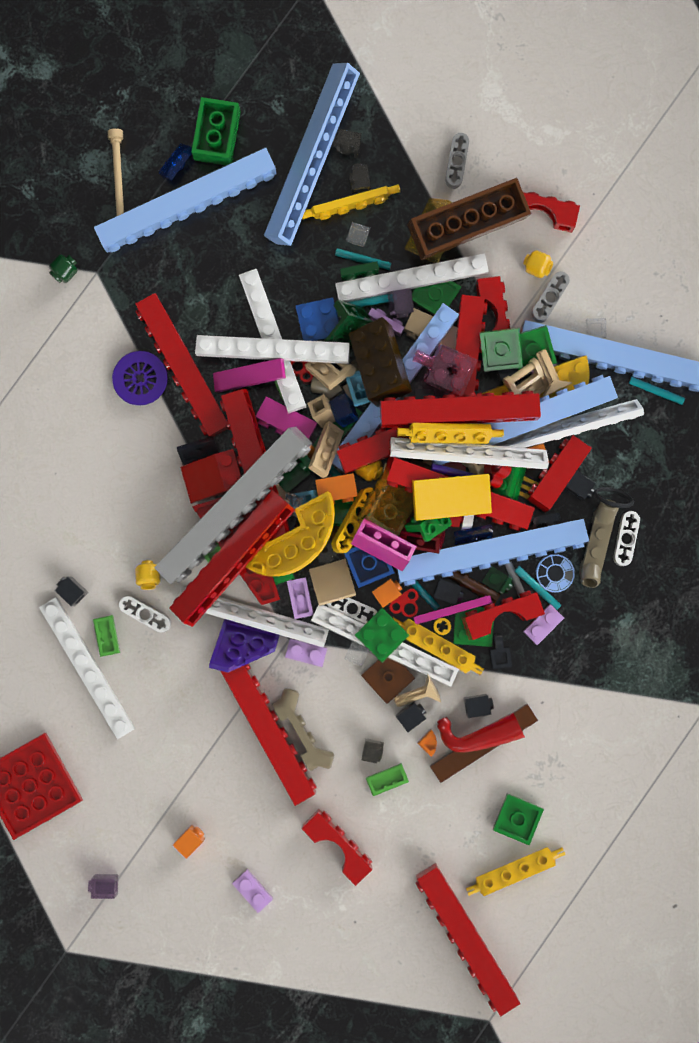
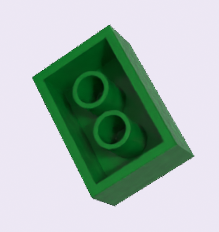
(216, 131)

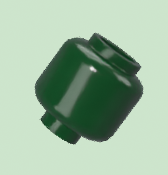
(63, 268)

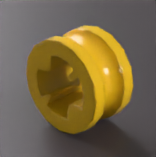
(444, 631)

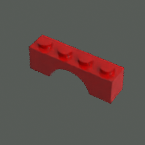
(562, 214)
(493, 291)
(480, 623)
(321, 828)

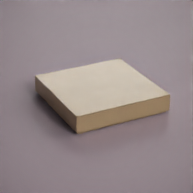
(332, 582)

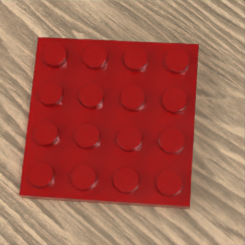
(34, 786)

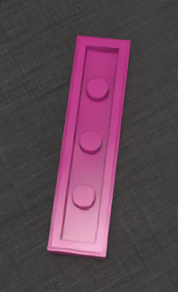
(249, 375)
(452, 610)

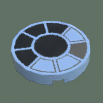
(555, 573)

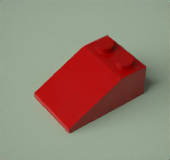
(211, 475)

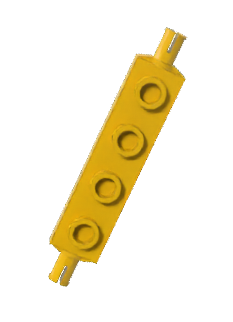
(356, 201)
(450, 433)
(439, 647)
(515, 871)

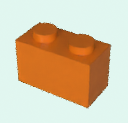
(340, 487)

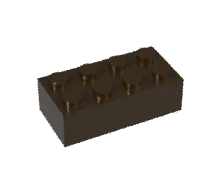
(379, 361)

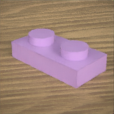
(396, 324)
(300, 598)
(543, 625)
(306, 652)
(252, 891)

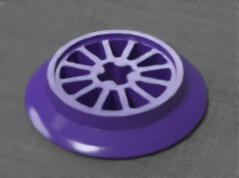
(127, 362)

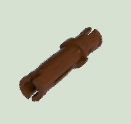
(474, 586)

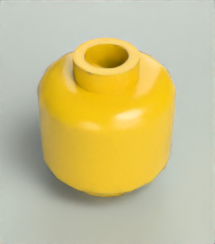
(538, 264)
(370, 472)
(146, 575)

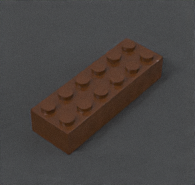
(468, 218)

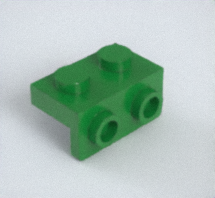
(428, 528)

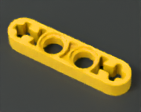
(350, 518)

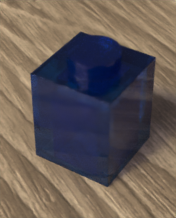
(343, 410)

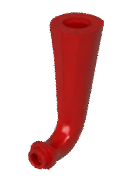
(497, 733)

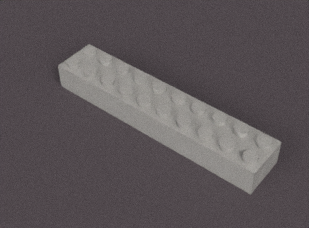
(233, 505)

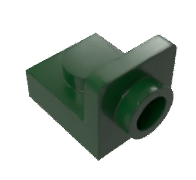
(497, 581)

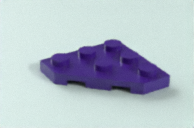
(241, 645)

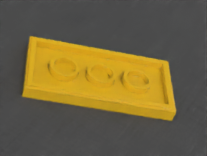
(451, 496)

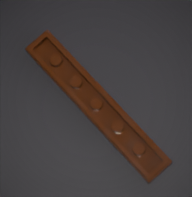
(457, 761)

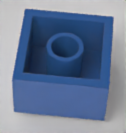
(317, 319)
(366, 567)

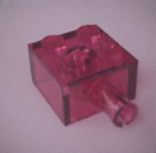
(437, 372)

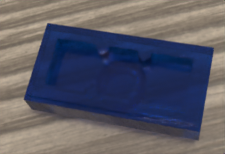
(176, 161)
(473, 534)

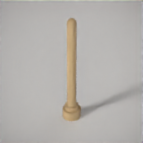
(115, 137)

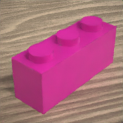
(276, 416)
(383, 545)

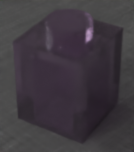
(400, 303)
(103, 886)

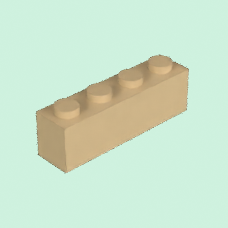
(419, 320)

